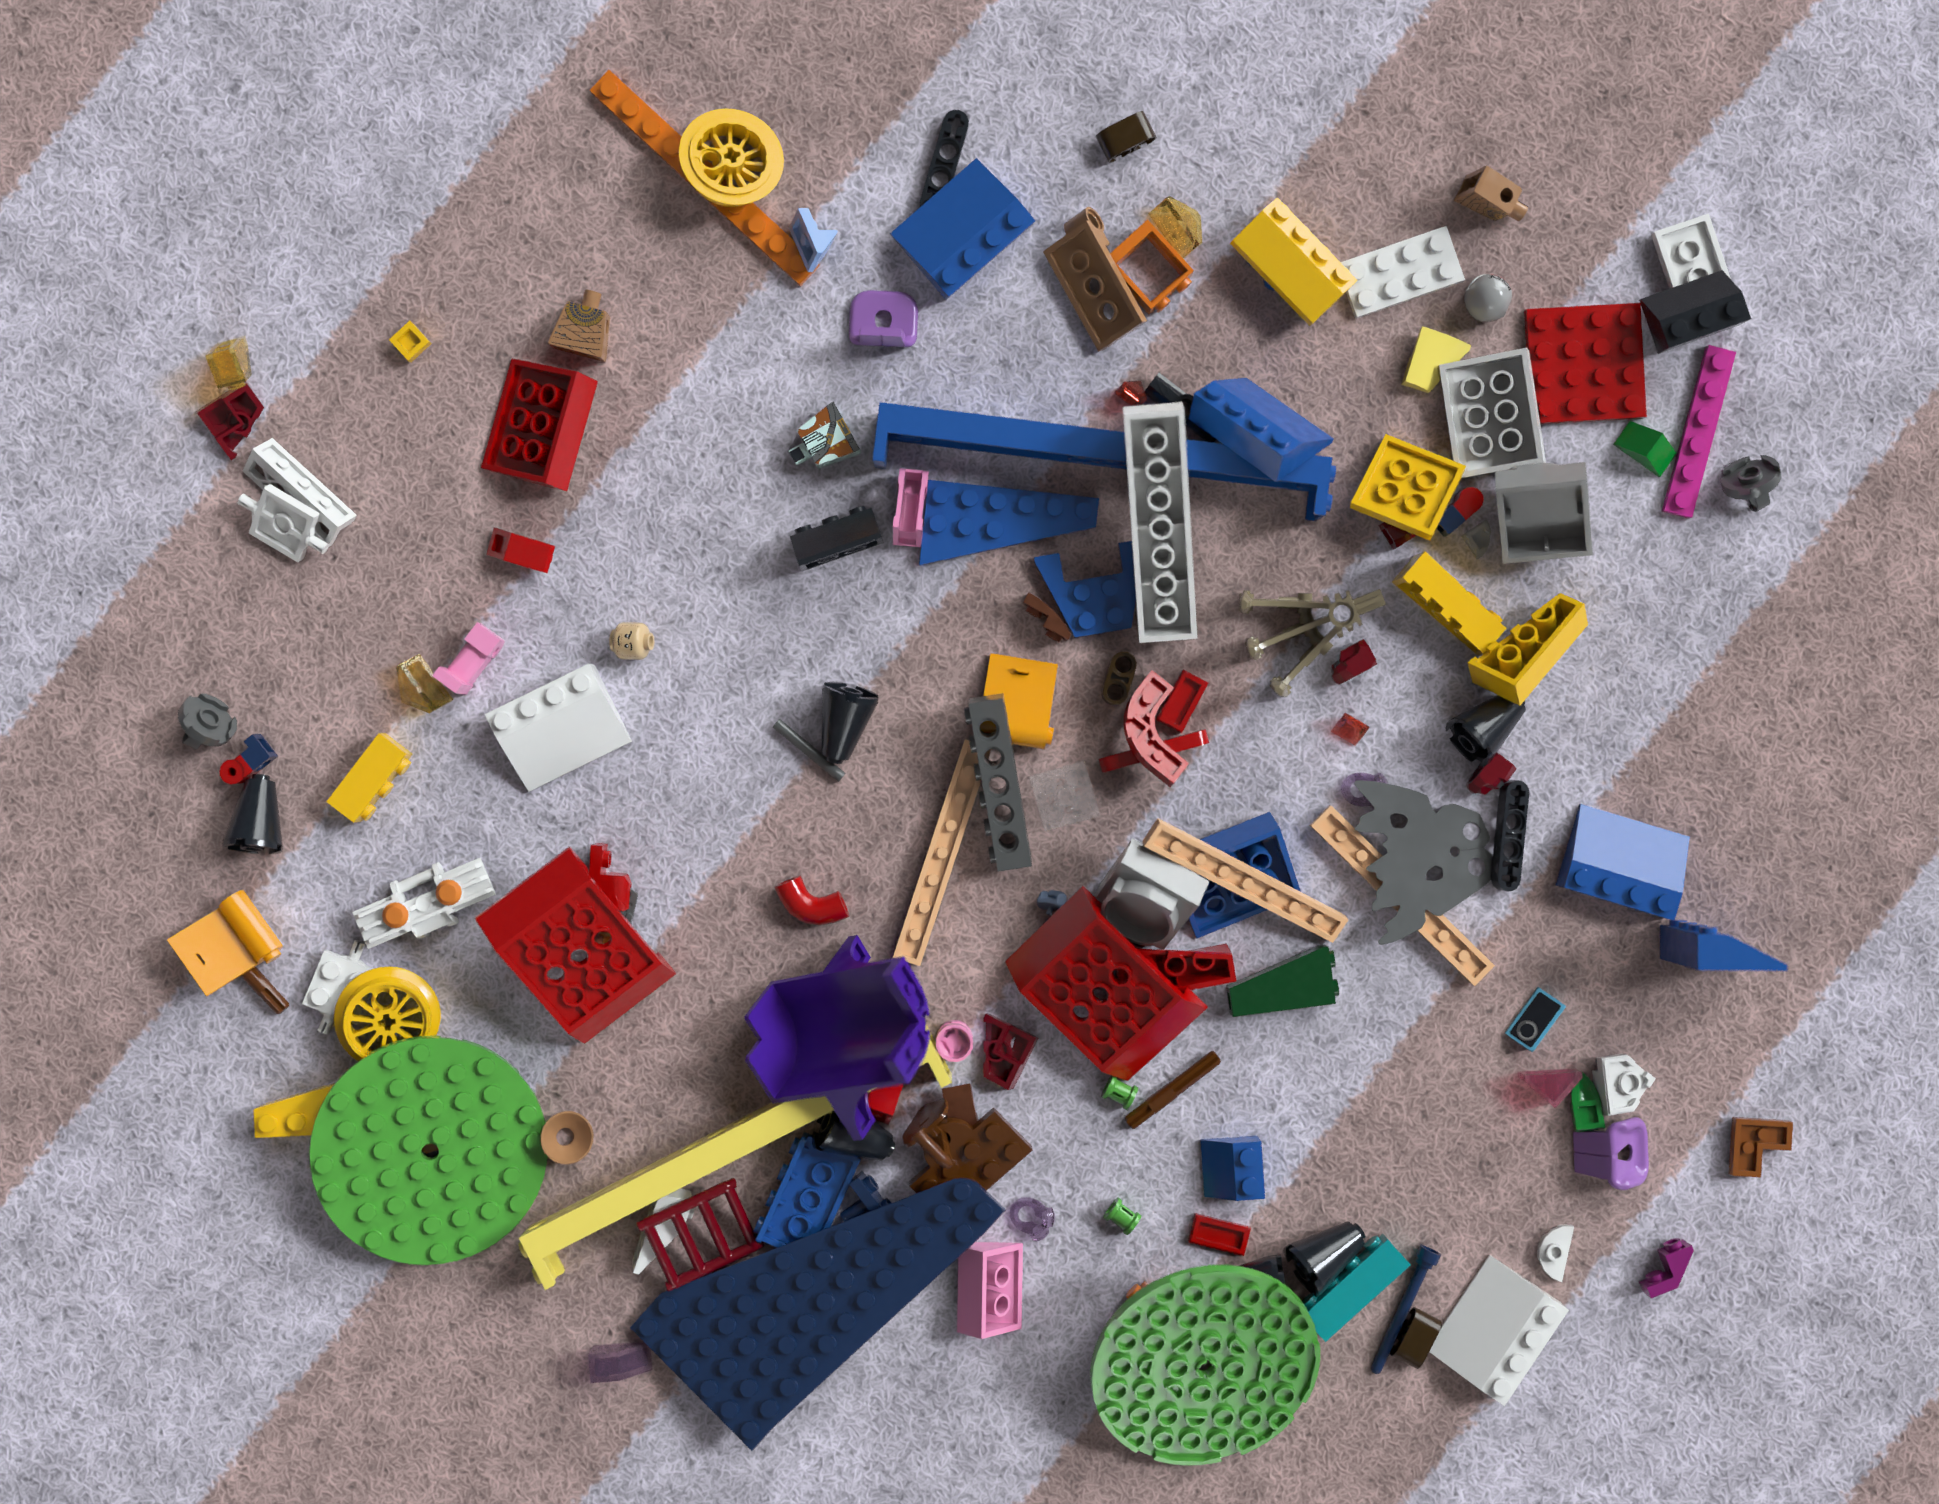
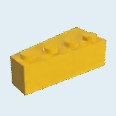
(1449, 603)
(1530, 650)
(290, 1115)

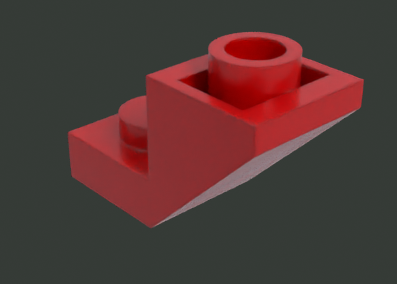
(520, 550)

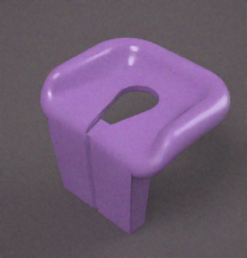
(903, 324)
(1597, 1153)

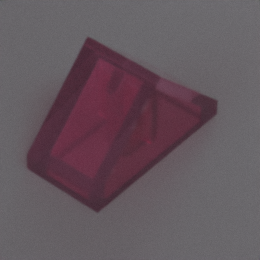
(1551, 1084)

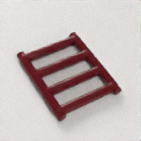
(675, 1214)

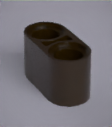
(1125, 136)
(1123, 680)
(1416, 1338)

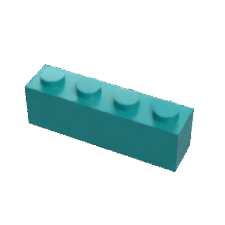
(1356, 1286)

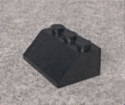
(1694, 311)
(836, 538)

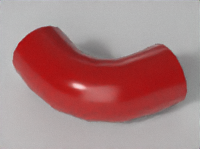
(808, 907)

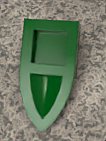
(1586, 1107)

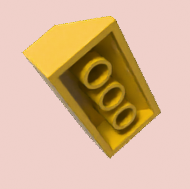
(1293, 261)

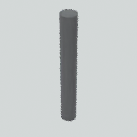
(808, 750)

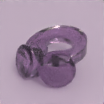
(1346, 785)
(1036, 1231)

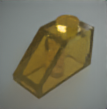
(230, 363)

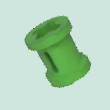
(1119, 1092)
(1122, 1216)

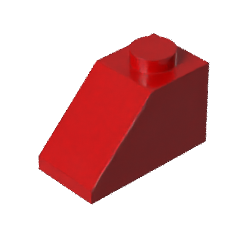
(884, 1102)

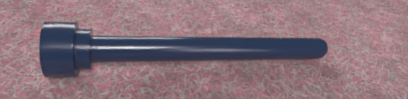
(1426, 1259)

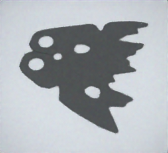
(1417, 849)

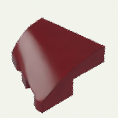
(231, 417)
(1002, 1061)

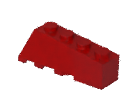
(1191, 968)

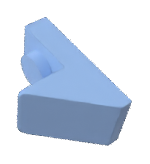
(810, 241)

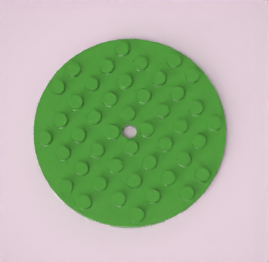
(419, 1094)
(1154, 1343)

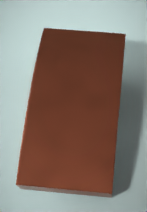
(1054, 625)
(961, 1103)

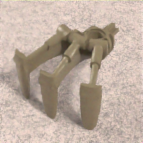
(1307, 626)

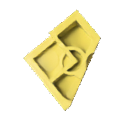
(1429, 352)

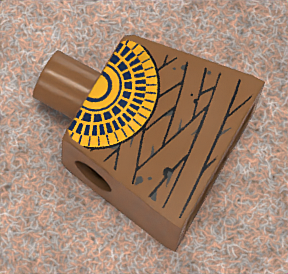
(1491, 195)
(583, 328)

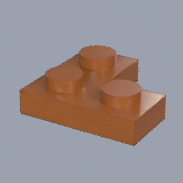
(1749, 1139)

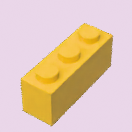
(370, 778)

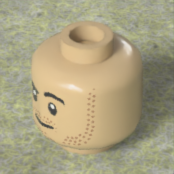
(631, 641)

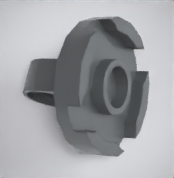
(1752, 480)
(206, 721)

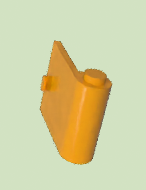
(1026, 697)
(227, 941)

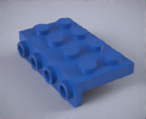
(807, 1195)

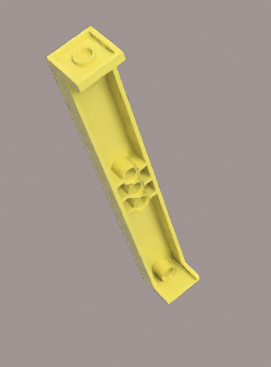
(675, 1171)

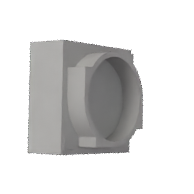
(1543, 512)
(1149, 895)

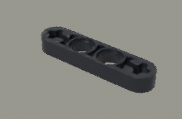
(941, 164)
(1515, 835)

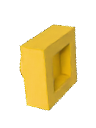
(410, 341)

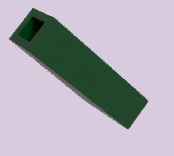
(1287, 985)

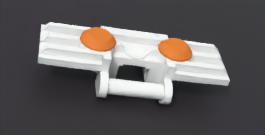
(429, 911)

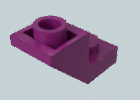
(1675, 1259)

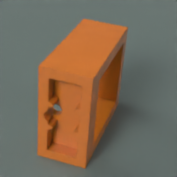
(1134, 241)

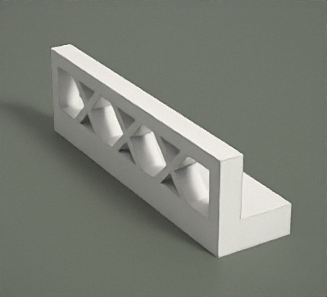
(299, 484)

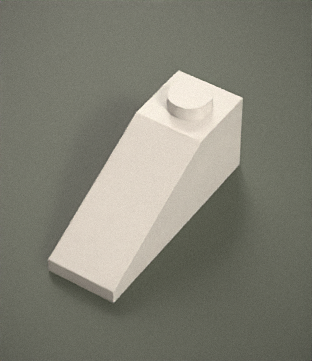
(666, 1230)

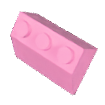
(990, 1289)

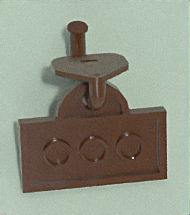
(971, 1152)

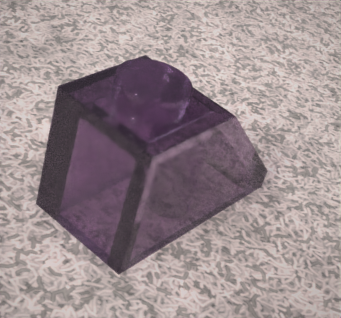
(619, 1361)

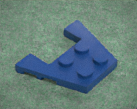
(1093, 603)

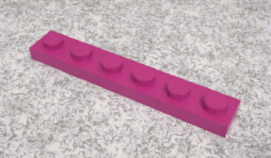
(1699, 431)

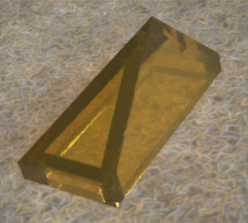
(1178, 225)
(419, 687)

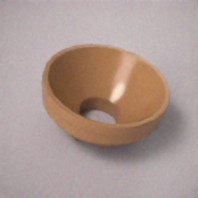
(581, 1141)

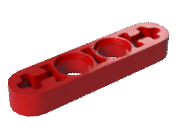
(1176, 744)

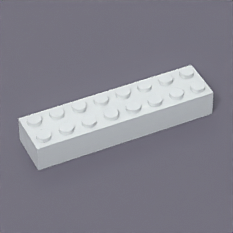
(1160, 521)

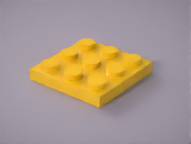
(1407, 487)

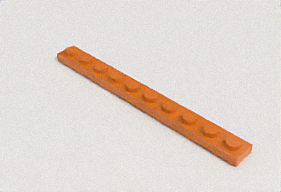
(666, 143)

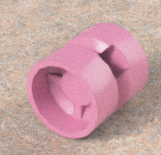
(954, 1041)

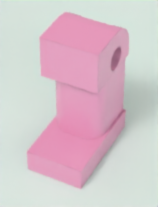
(909, 509)
(471, 661)

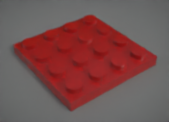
(1587, 362)

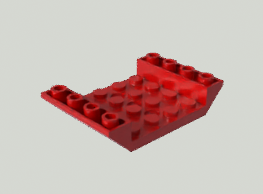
(562, 912)
(1074, 956)

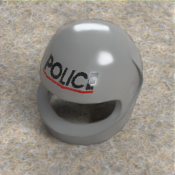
(1488, 297)

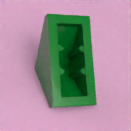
(1646, 447)

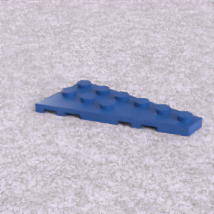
(981, 518)

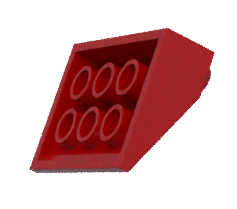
(539, 424)

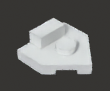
(1620, 1083)

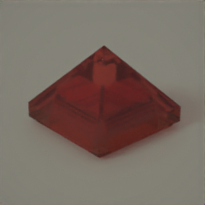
(1132, 393)
(1350, 728)

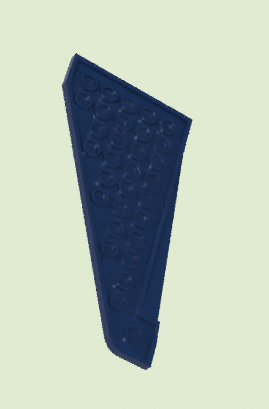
(789, 1318)

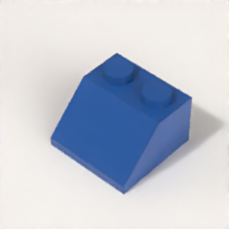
(1233, 1168)

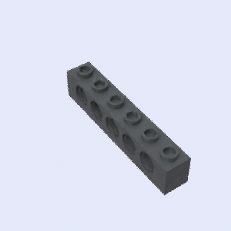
(1017, 853)

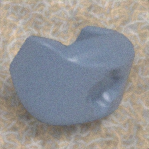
(1051, 901)

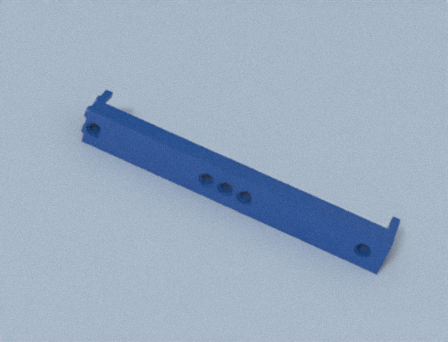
(1083, 447)

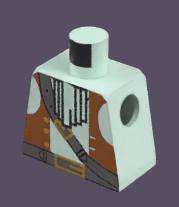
(825, 439)

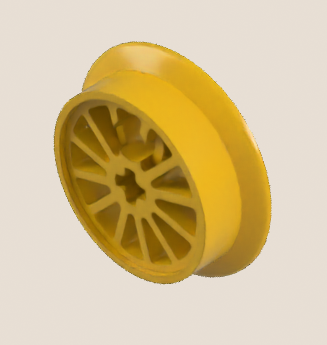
(730, 158)
(377, 981)

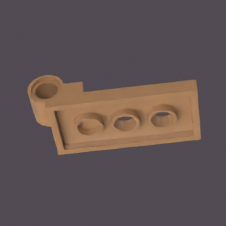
(1085, 256)

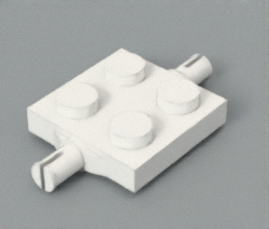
(283, 523)
(329, 981)

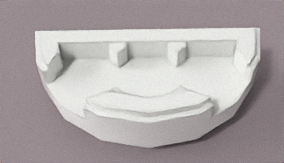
(1554, 1250)

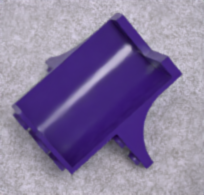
(840, 1033)

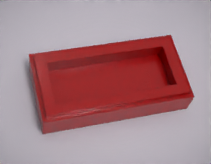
(1182, 701)
(1219, 1234)

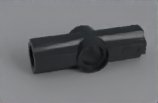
(1164, 391)

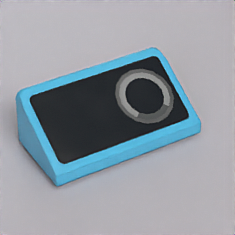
(1535, 1019)

